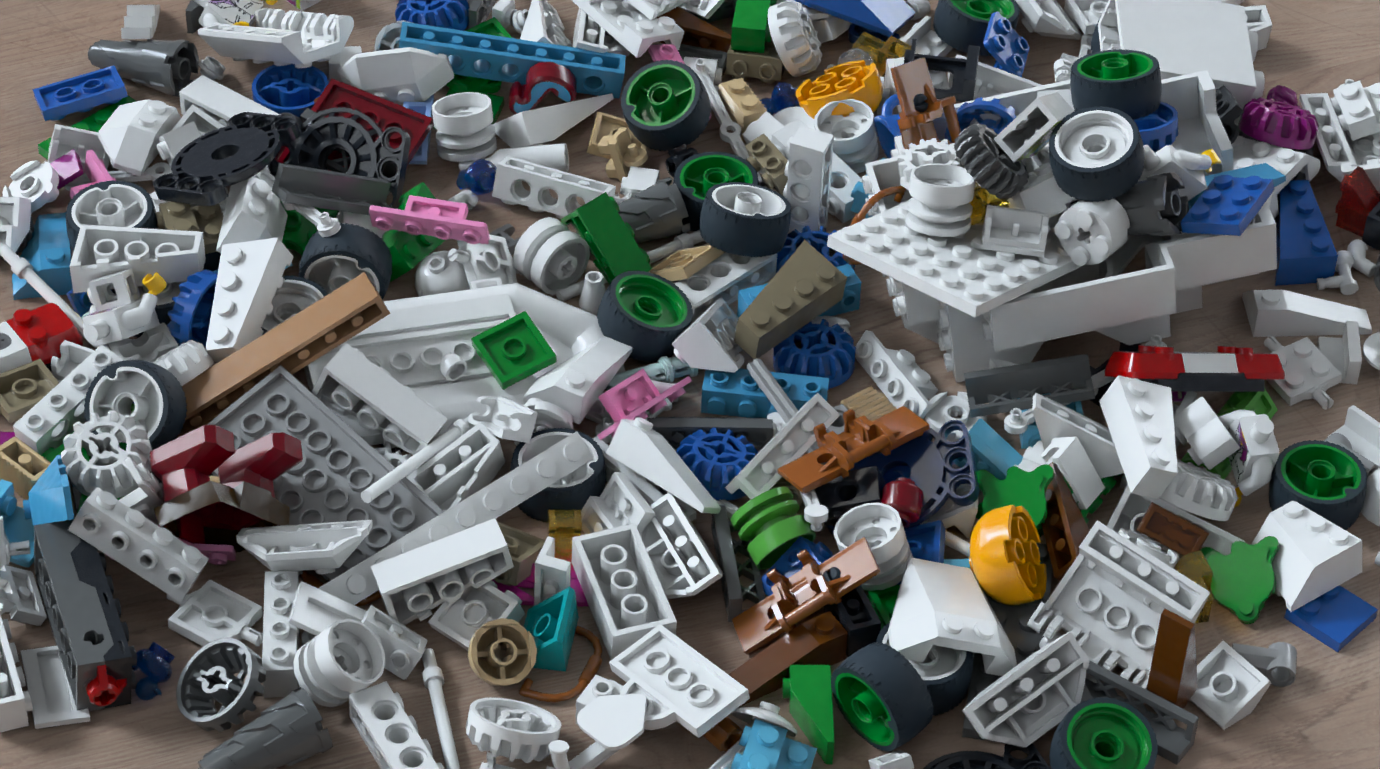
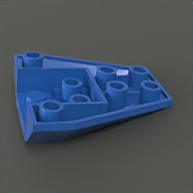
(877, 15)

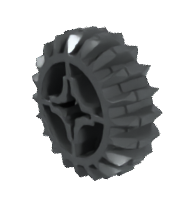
(989, 162)

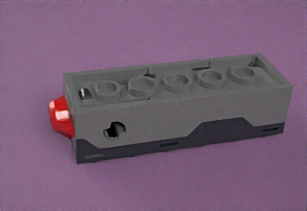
(84, 617)

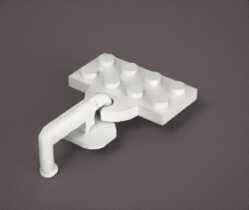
(663, 686)

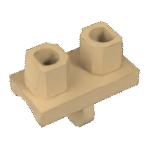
(623, 154)

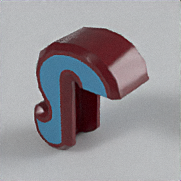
(539, 82)

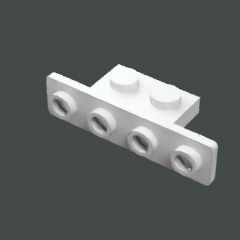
(993, 81)
(896, 374)
(149, 493)

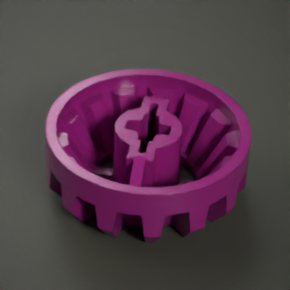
(1279, 124)

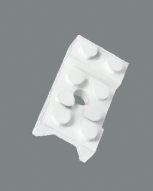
(631, 26)

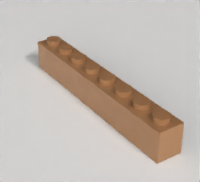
(290, 344)

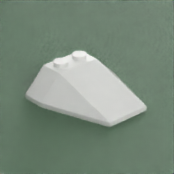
(947, 609)

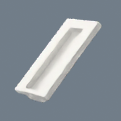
(317, 610)
(50, 689)

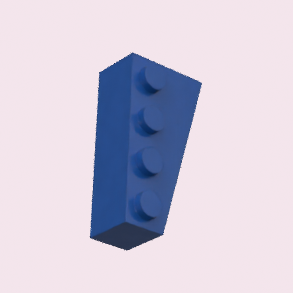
(1302, 237)

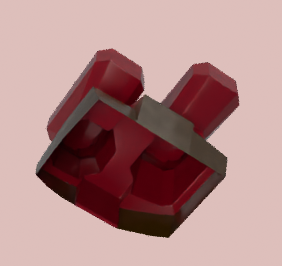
(244, 498)

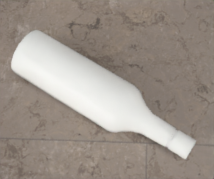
(551, 156)

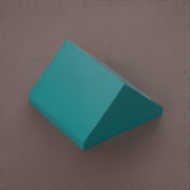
(553, 629)

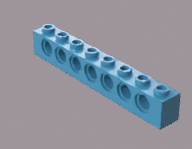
(511, 58)

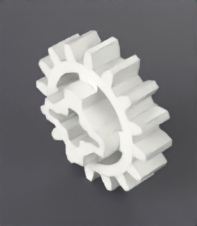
(926, 153)

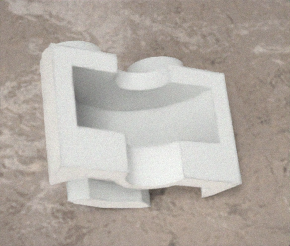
(148, 347)

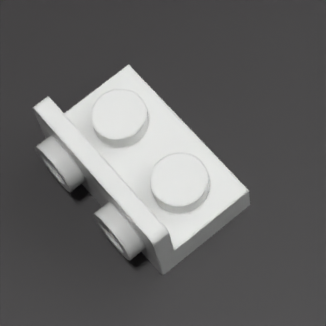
(927, 40)
(400, 644)

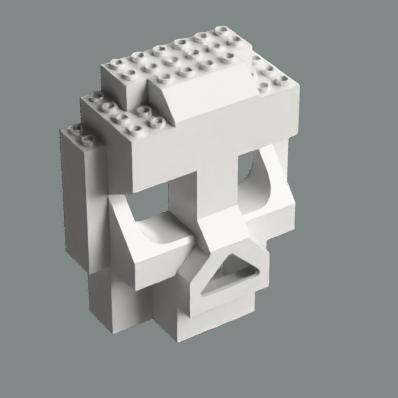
(1093, 296)

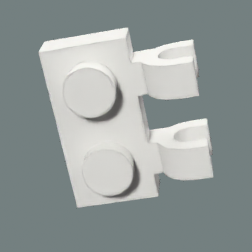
(20, 596)

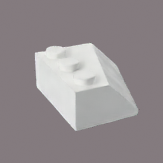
(1311, 553)

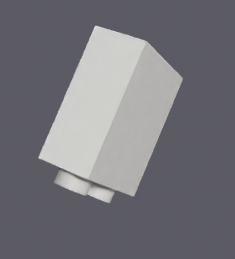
(1188, 40)

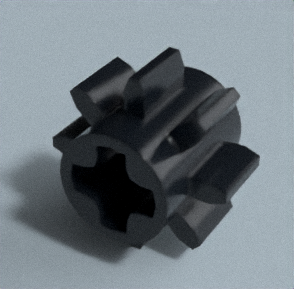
(677, 156)

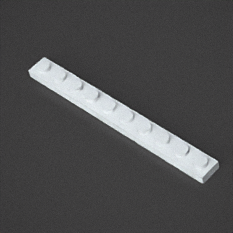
(476, 509)

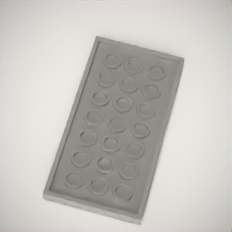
(333, 467)

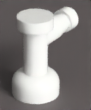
(1344, 280)

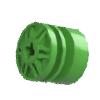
(771, 525)

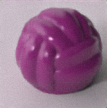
(1283, 93)

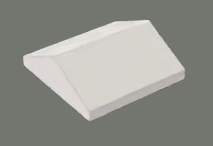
(1228, 686)

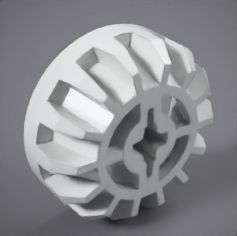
(794, 37)
(186, 361)
(107, 463)
(1201, 492)
(512, 728)

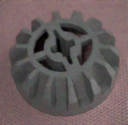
(211, 678)

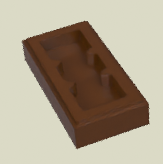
(1171, 530)

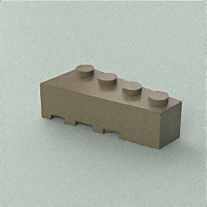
(790, 300)

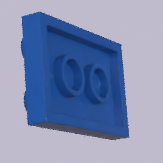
(80, 93)
(1227, 205)

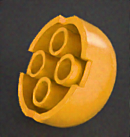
(842, 82)
(1007, 556)

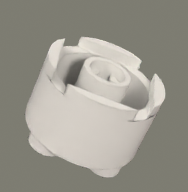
(1092, 230)

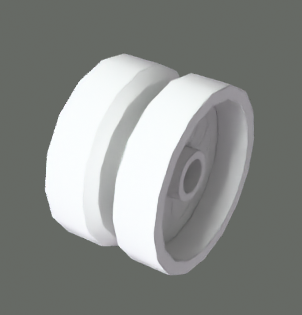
(551, 255)

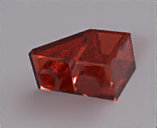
(1356, 202)

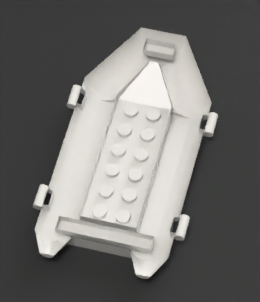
(431, 326)

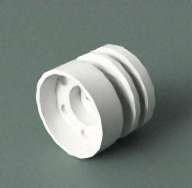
(464, 127)
(853, 135)
(940, 200)
(885, 536)
(339, 662)

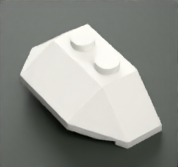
(1047, 19)
(593, 37)
(398, 73)
(133, 131)
(251, 214)
(1060, 421)
(304, 546)
(678, 551)
(1031, 695)

